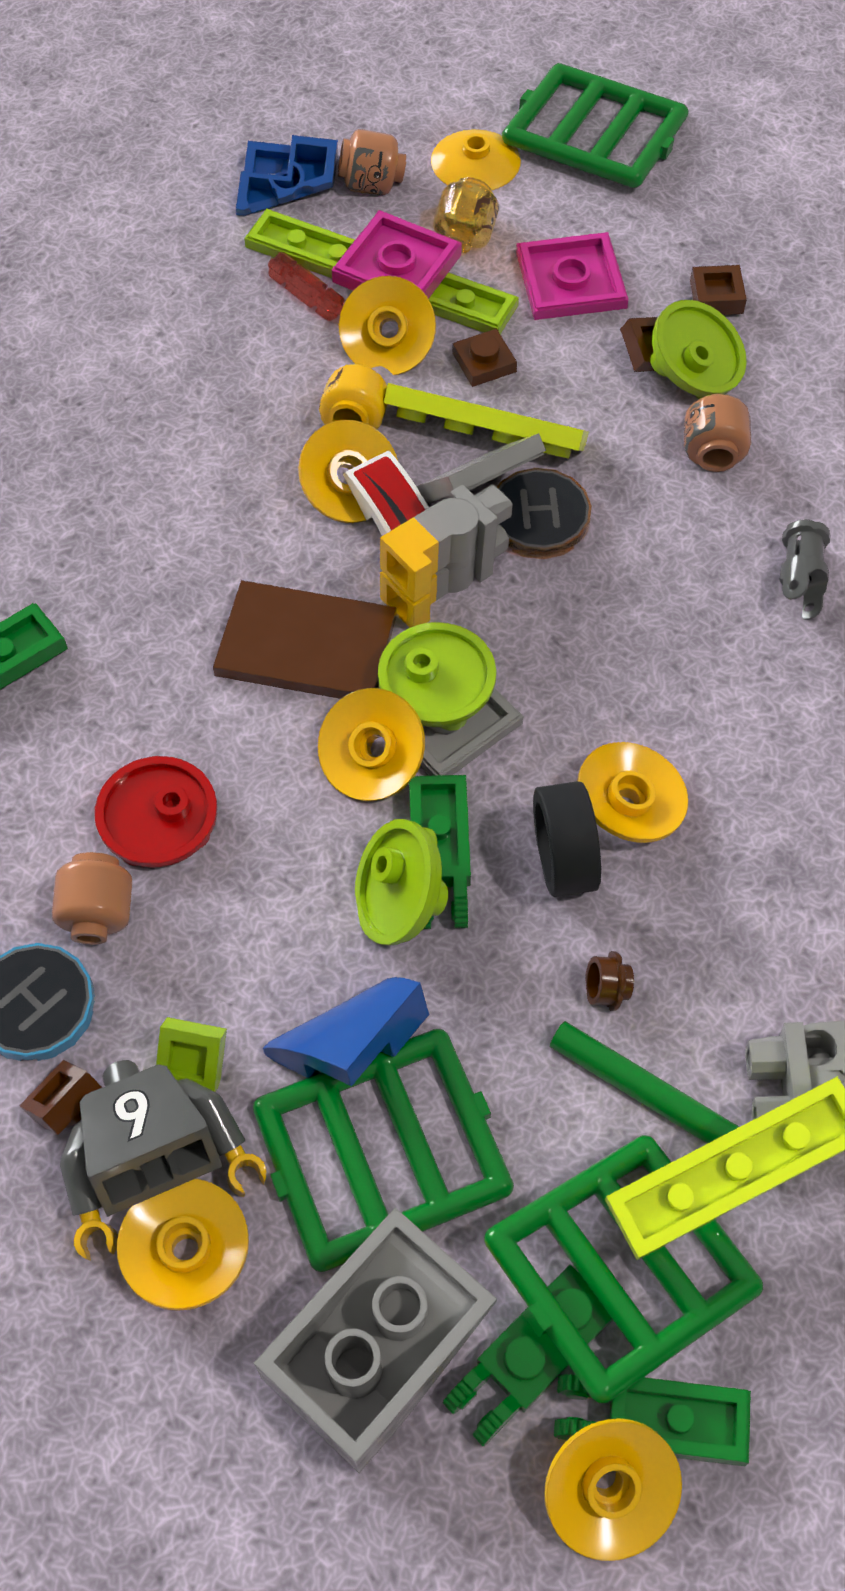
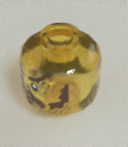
(467, 213)

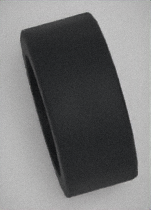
(567, 838)

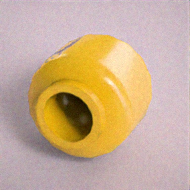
(354, 394)

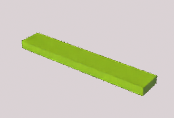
(321, 249)

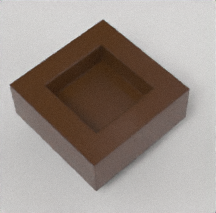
(719, 288)
(638, 341)
(484, 357)
(58, 1097)

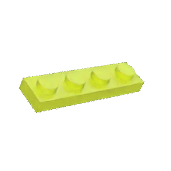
(464, 416)
(731, 1169)

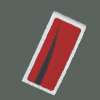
(385, 492)

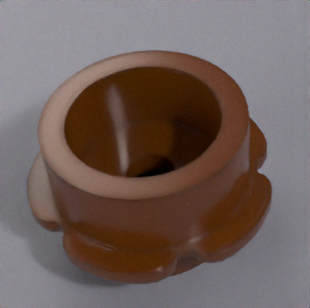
(614, 978)

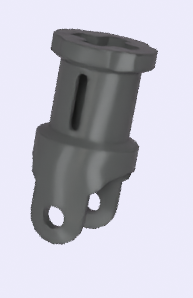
(805, 565)

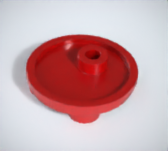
(156, 811)

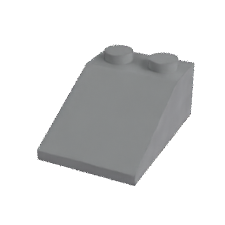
(375, 1339)

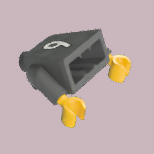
(143, 1140)

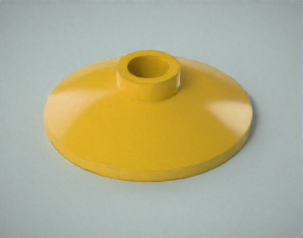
(475, 155)
(383, 301)
(334, 447)
(348, 738)
(643, 777)
(154, 1228)
(629, 1513)

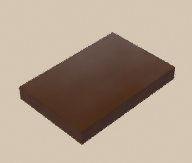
(303, 640)

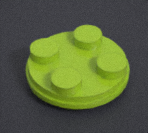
(697, 349)
(440, 672)
(399, 882)

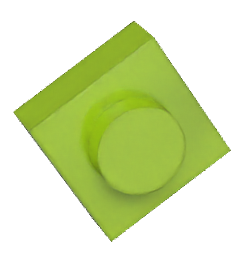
(192, 1051)

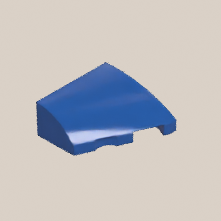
(299, 170)
(354, 1032)

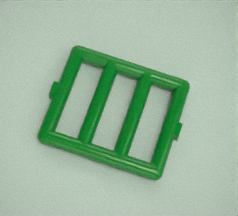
(597, 160)
(439, 1204)
(649, 1348)

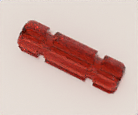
(306, 286)

